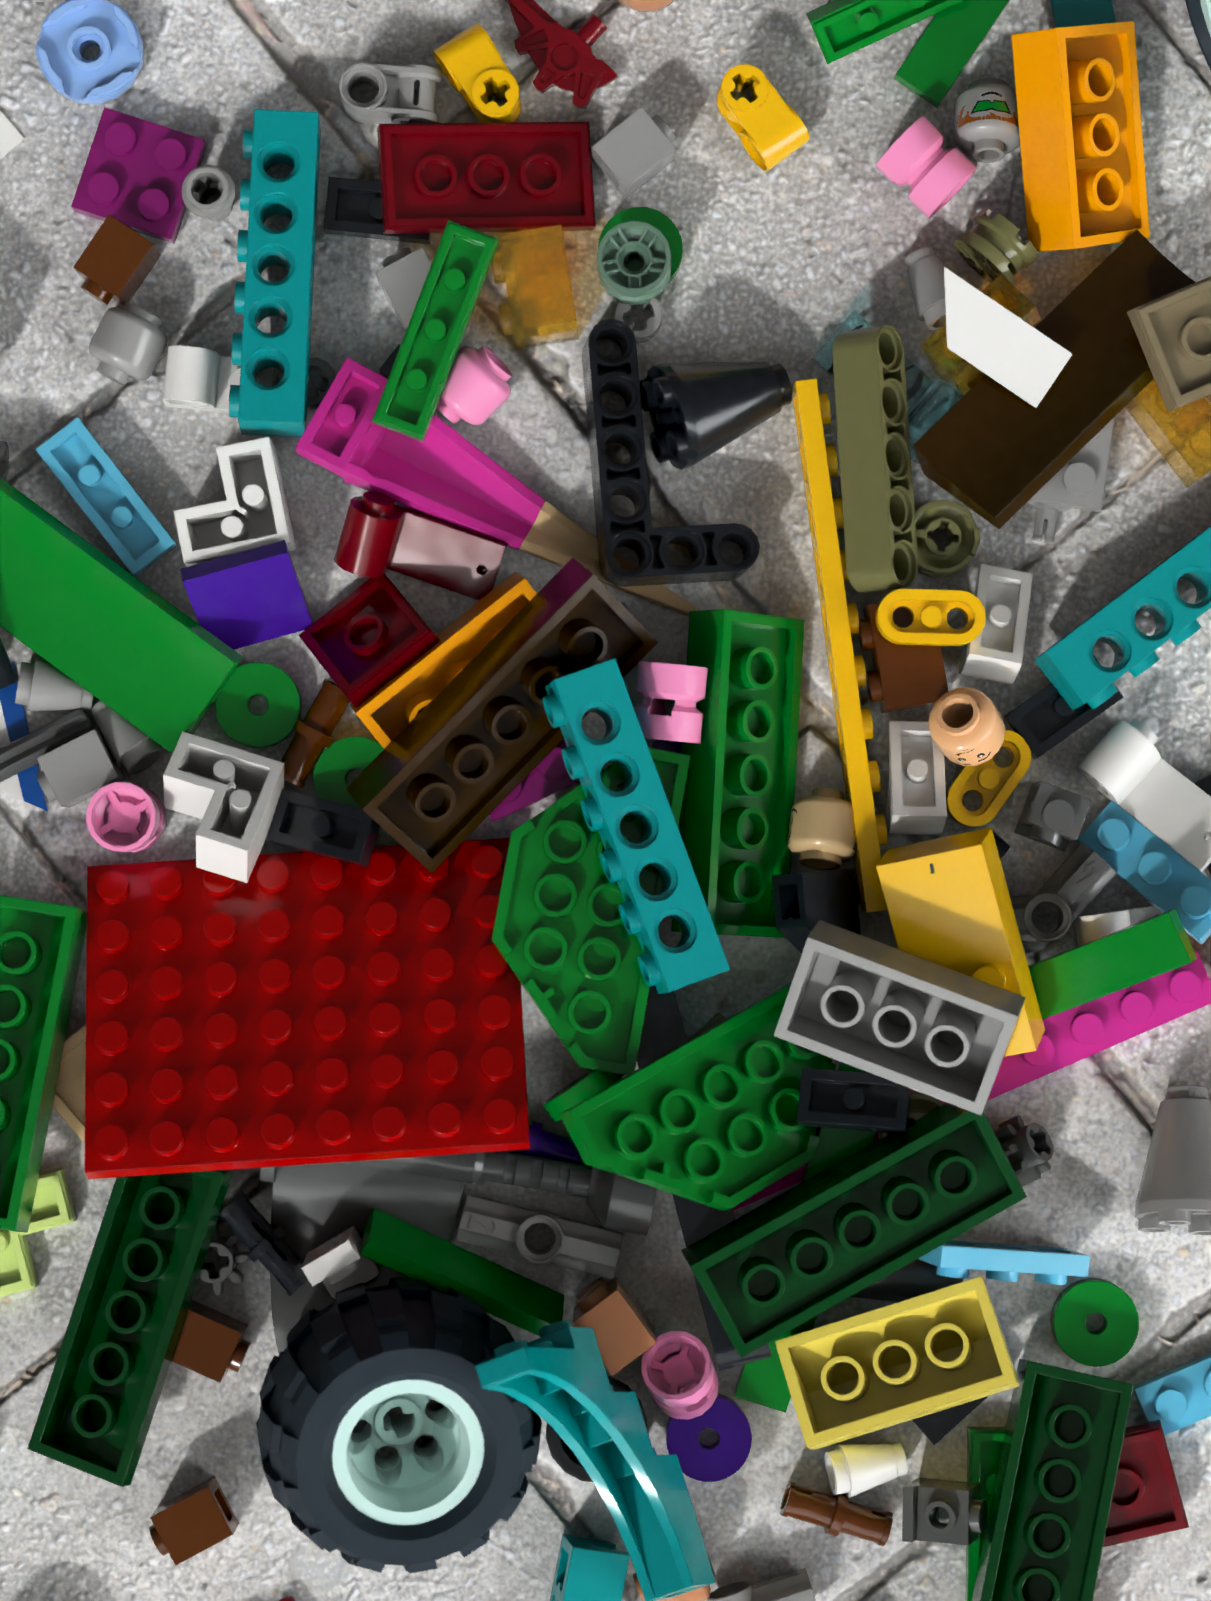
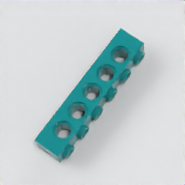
(295, 141)
(1071, 661)
(603, 692)

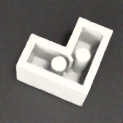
(250, 515)
(232, 796)

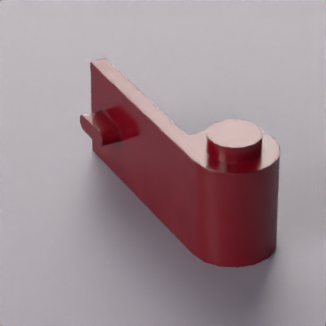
(395, 538)

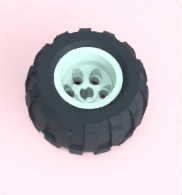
(358, 1363)

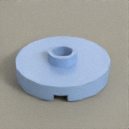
(74, 28)

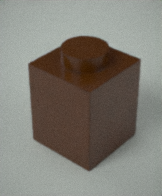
(115, 262)
(211, 1342)
(193, 1521)

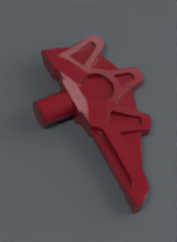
(560, 53)

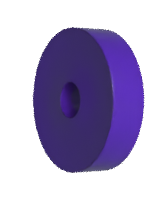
(717, 1460)

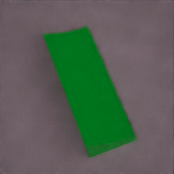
(105, 625)
(744, 767)
(37, 985)

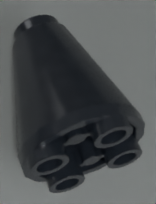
(709, 405)

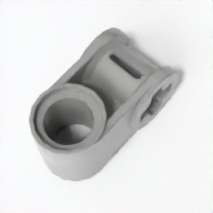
(395, 93)

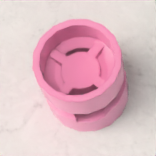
(923, 164)
(670, 682)
(126, 817)
(680, 1375)

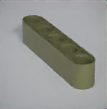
(875, 458)

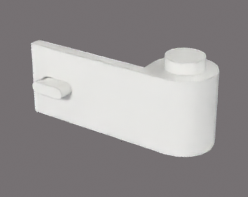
(1162, 799)

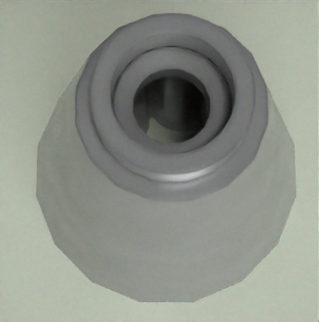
(1178, 1165)

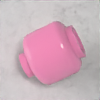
(475, 386)

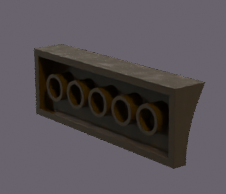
(1002, 450)
(491, 718)

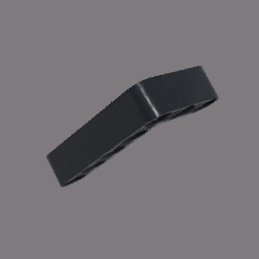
(632, 481)

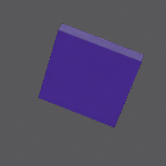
(248, 595)

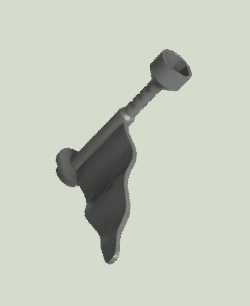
(426, 1192)

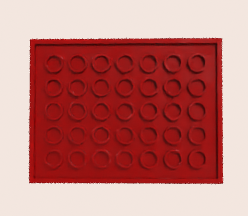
(299, 1014)

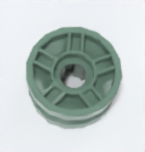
(652, 250)

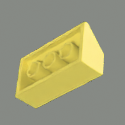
(896, 1363)

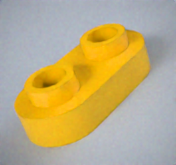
(929, 617)
(989, 782)

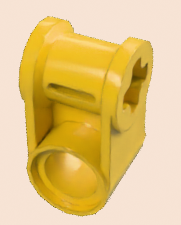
(477, 71)
(764, 123)

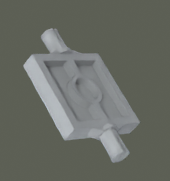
(1075, 486)

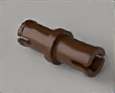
(314, 733)
(836, 1514)

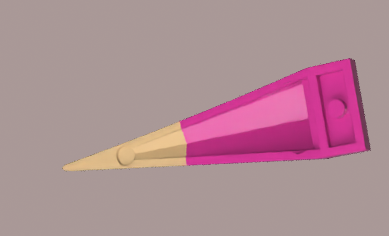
(448, 480)

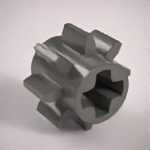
(1026, 1148)
(225, 1247)

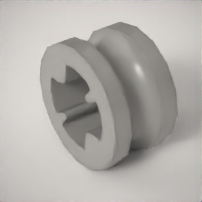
(652, 324)

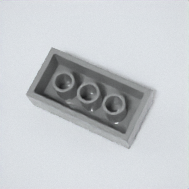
(899, 1016)

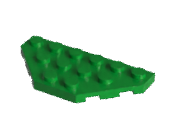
(565, 928)
(707, 1115)

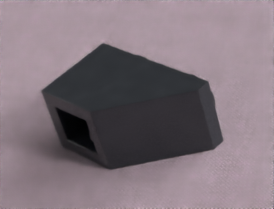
(812, 897)

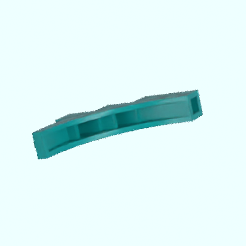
(644, 1491)

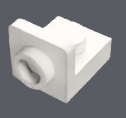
(339, 1263)

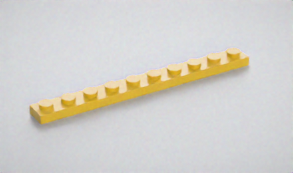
(839, 623)

